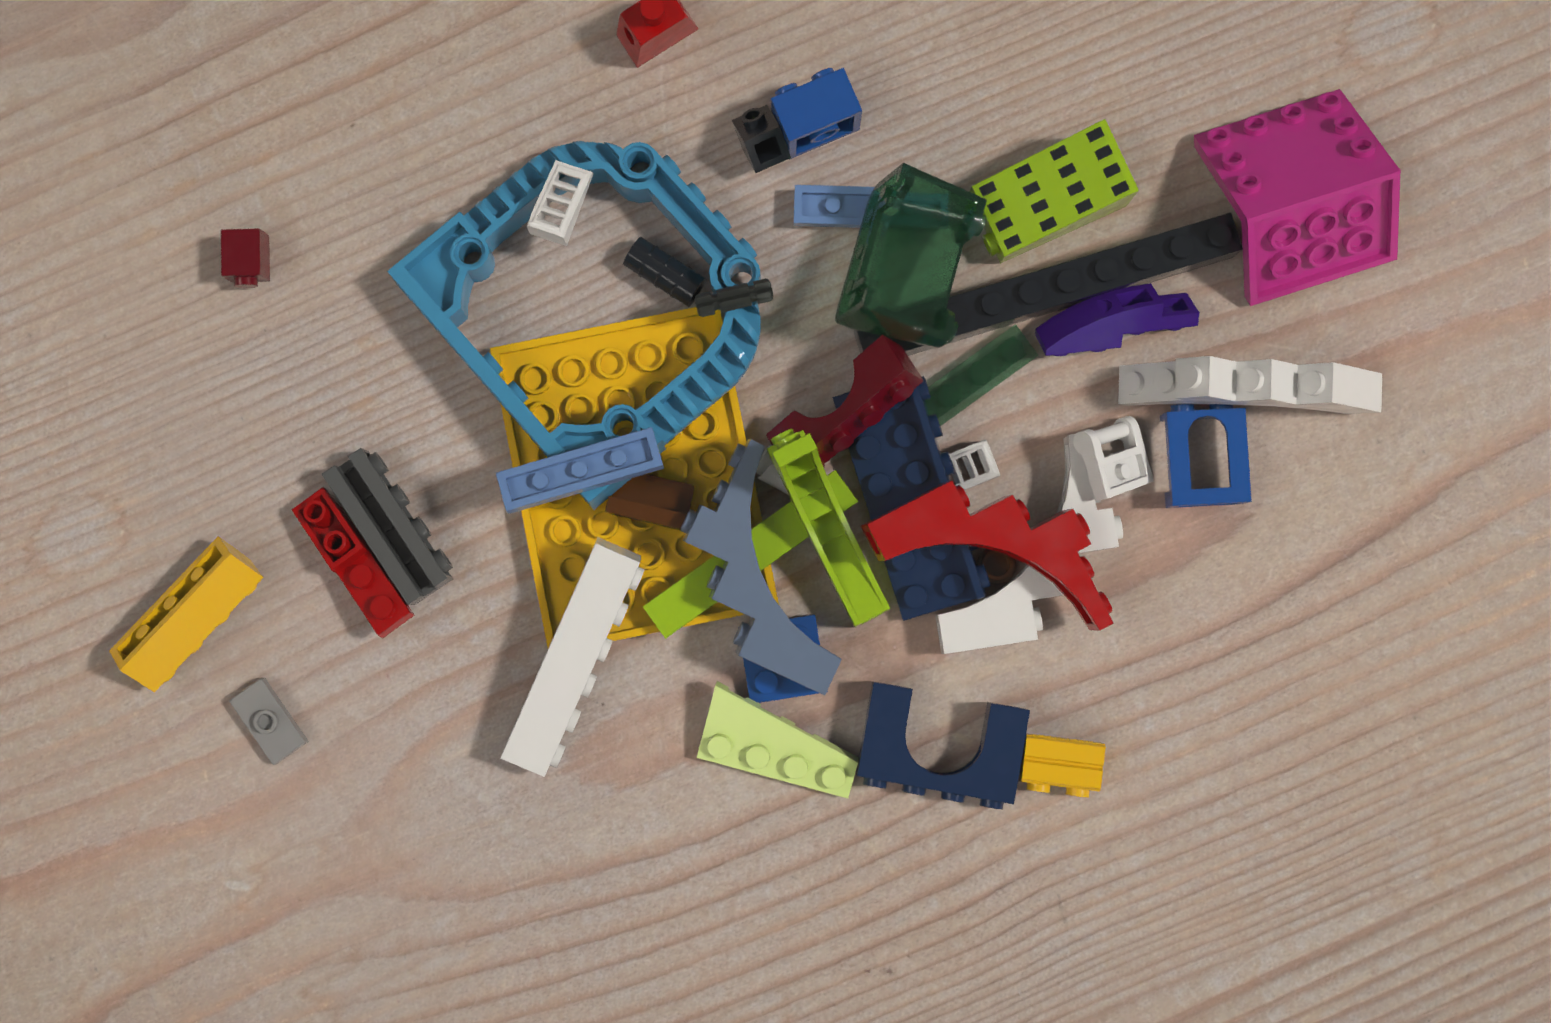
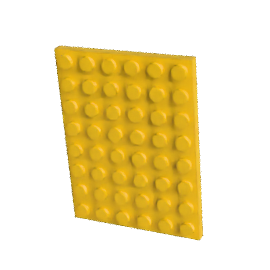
(575, 382)

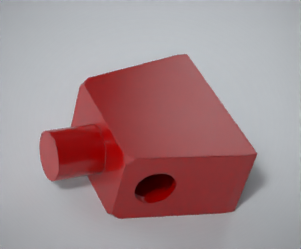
(654, 28)

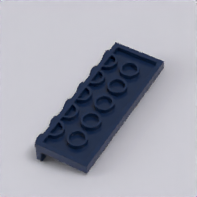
(895, 464)

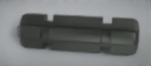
(734, 297)

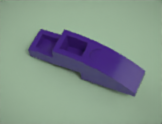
(1104, 319)

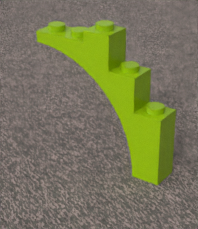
(822, 516)

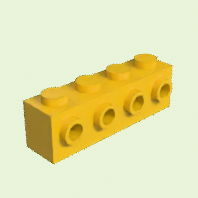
(186, 614)

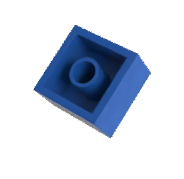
(817, 111)

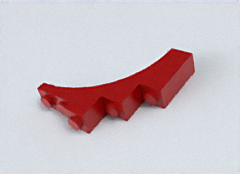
(1001, 526)

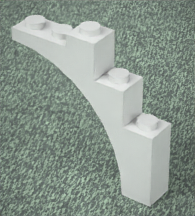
(1254, 382)
(1009, 612)

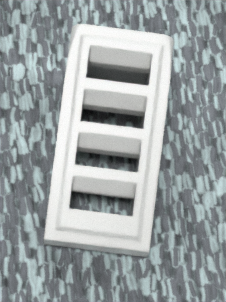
(559, 233)
(987, 461)

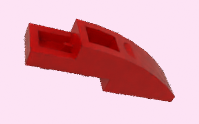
(353, 562)

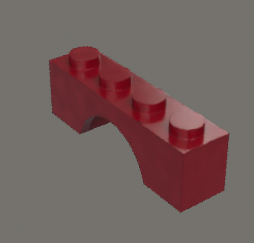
(880, 381)

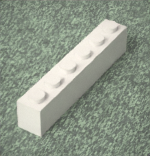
(571, 657)

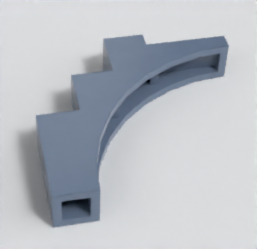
(727, 534)

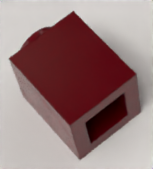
(245, 257)

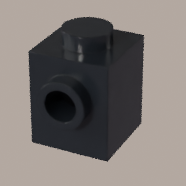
(761, 138)

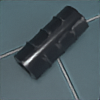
(664, 271)

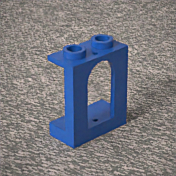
(1177, 429)

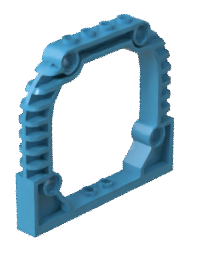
(442, 285)

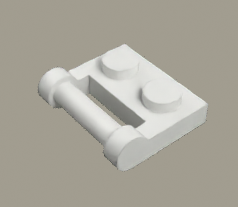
(1117, 471)

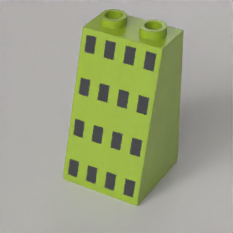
(1055, 192)

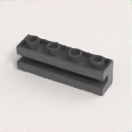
(388, 526)

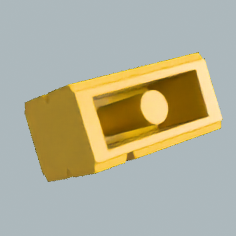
(1062, 763)

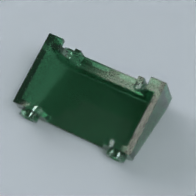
(909, 258)

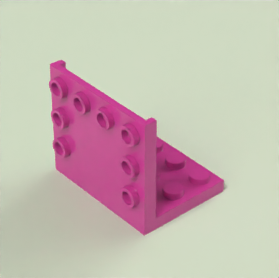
(1309, 192)

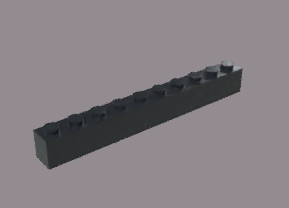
(1085, 278)

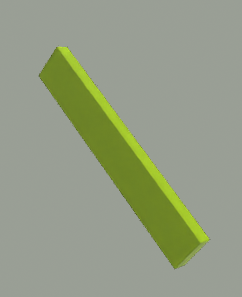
(770, 540)

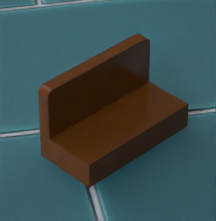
(652, 501)

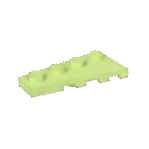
(761, 743)

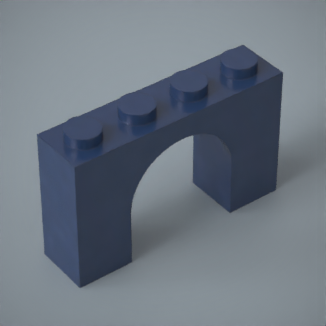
(987, 776)

